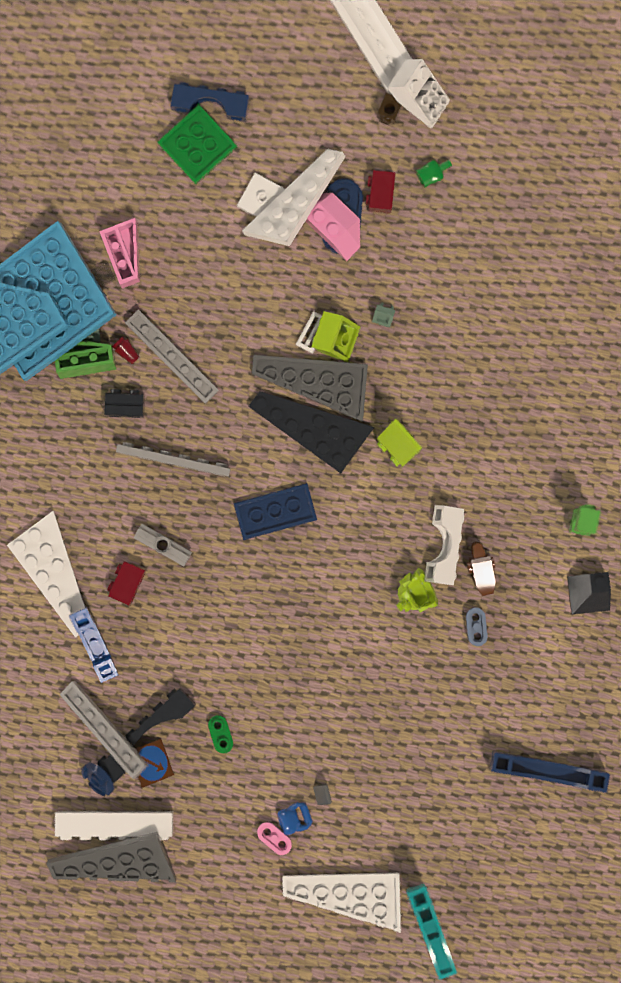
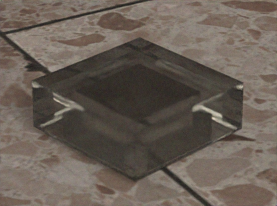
(103, 274)

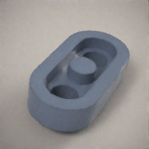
(476, 626)

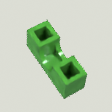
(585, 520)

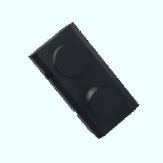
(124, 404)

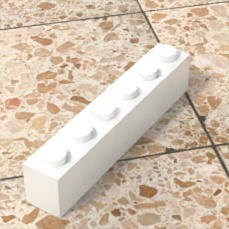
(113, 824)

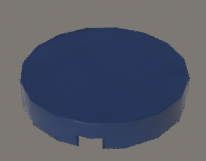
(98, 779)

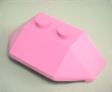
(336, 225)

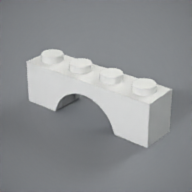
(449, 523)

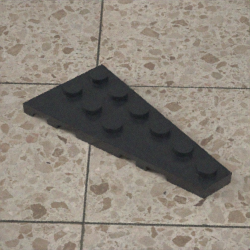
(320, 432)

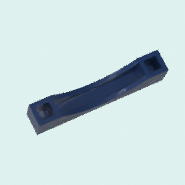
(549, 771)

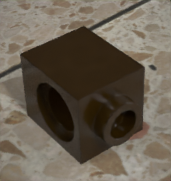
(389, 101)

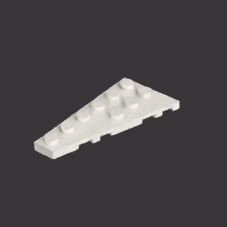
(289, 211)
(48, 564)

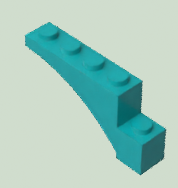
(431, 931)

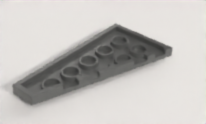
(325, 382)
(119, 861)

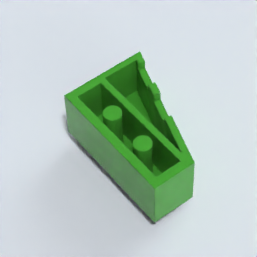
(86, 359)

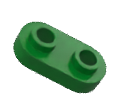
(220, 734)

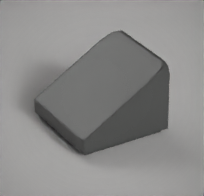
(322, 794)

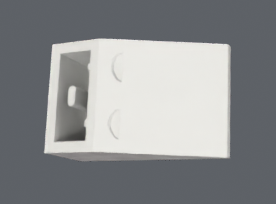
(419, 91)

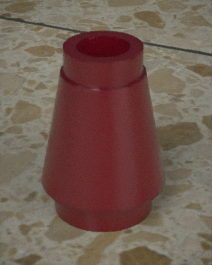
(126, 350)

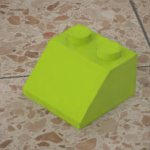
(335, 336)

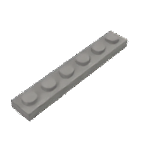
(171, 356)
(181, 461)
(104, 730)

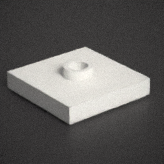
(259, 195)

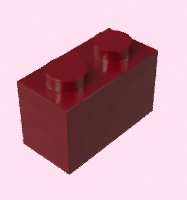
(382, 191)
(126, 583)

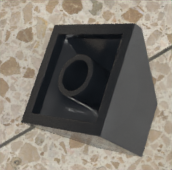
(589, 593)

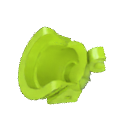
(416, 593)

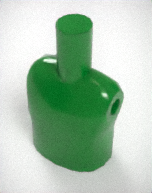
(432, 172)

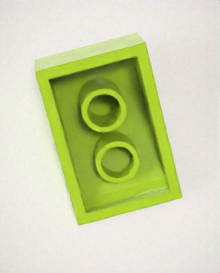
(398, 444)

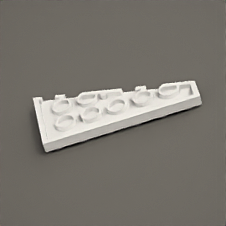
(359, 896)

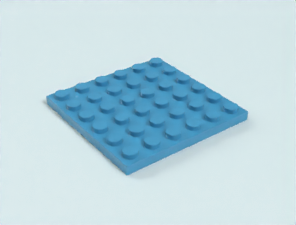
(56, 267)

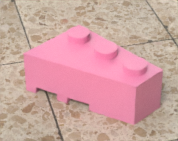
(123, 251)

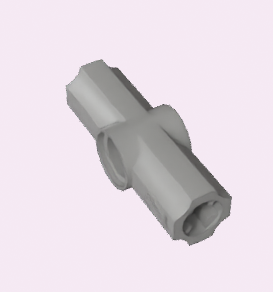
(152, 538)

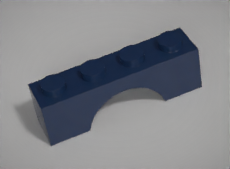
(186, 98)

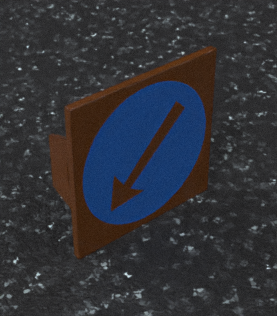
(158, 763)

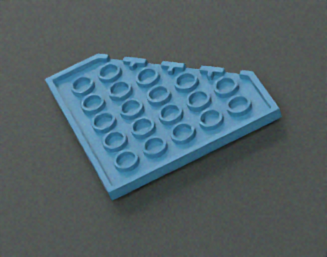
(26, 322)

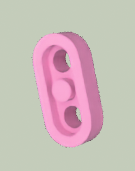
(274, 838)

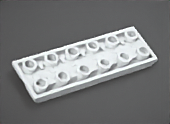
(374, 37)

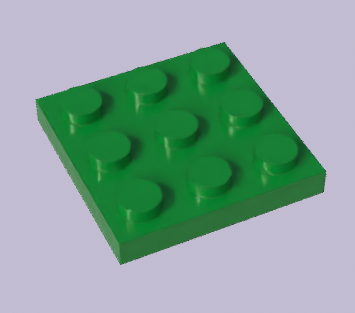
(197, 144)

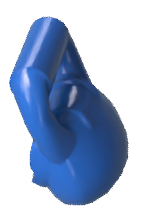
(289, 819)

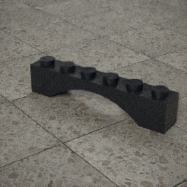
(174, 708)

